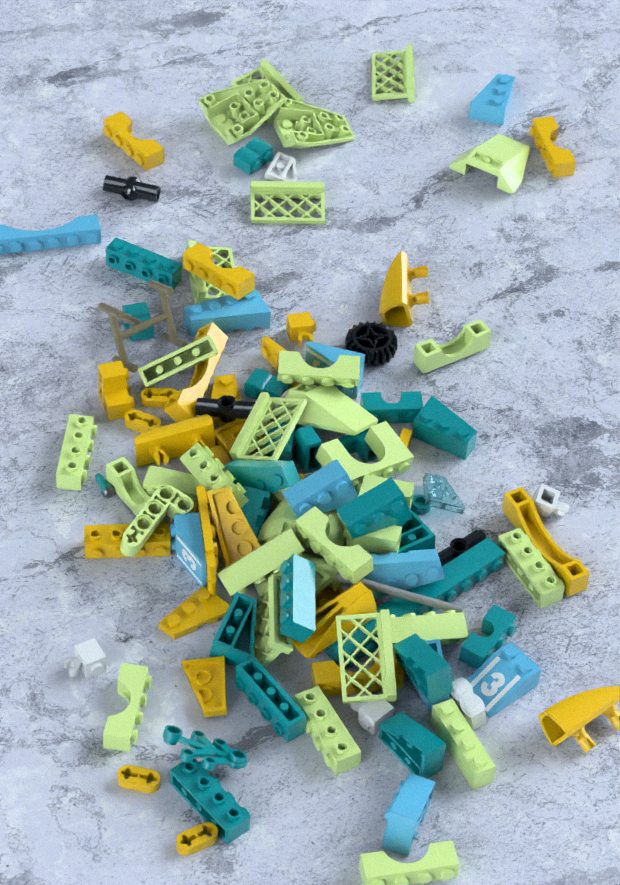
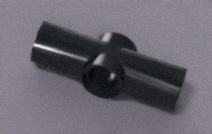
(131, 188)
(225, 408)
(460, 545)

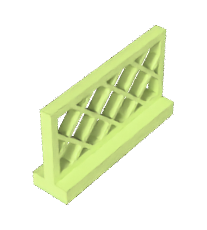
(267, 71)
(407, 75)
(287, 191)
(201, 287)
(256, 426)
(268, 626)
(385, 652)

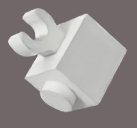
(547, 501)
(88, 658)
(372, 714)

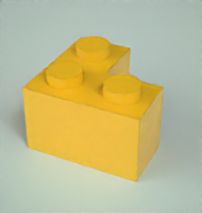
(114, 389)

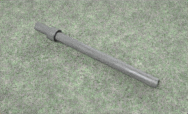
(405, 594)

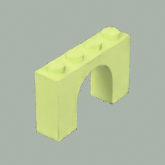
(384, 442)
(386, 539)

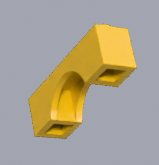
(145, 152)
(558, 160)
(233, 281)
(328, 678)

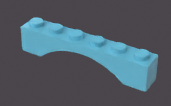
(78, 232)

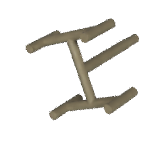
(139, 325)

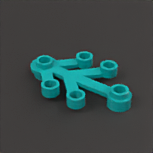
(204, 748)

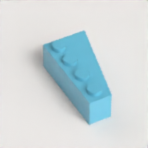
(228, 314)
(405, 569)

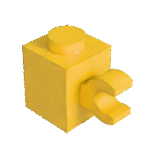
(300, 327)

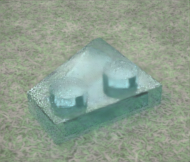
(440, 494)

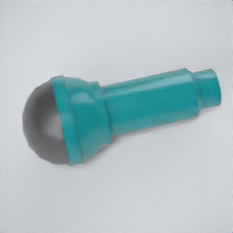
(107, 489)

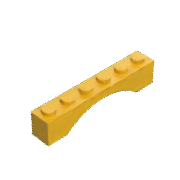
(183, 403)
(523, 514)

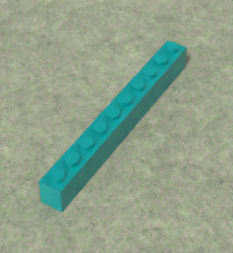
(459, 575)

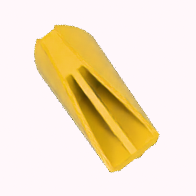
(396, 294)
(173, 440)
(354, 600)
(573, 713)

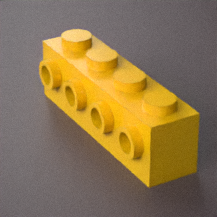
(105, 541)

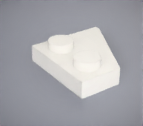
(282, 168)

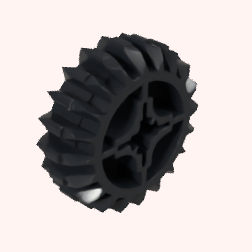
(374, 341)

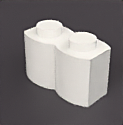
(468, 703)

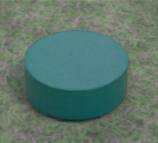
(418, 505)

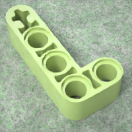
(150, 521)

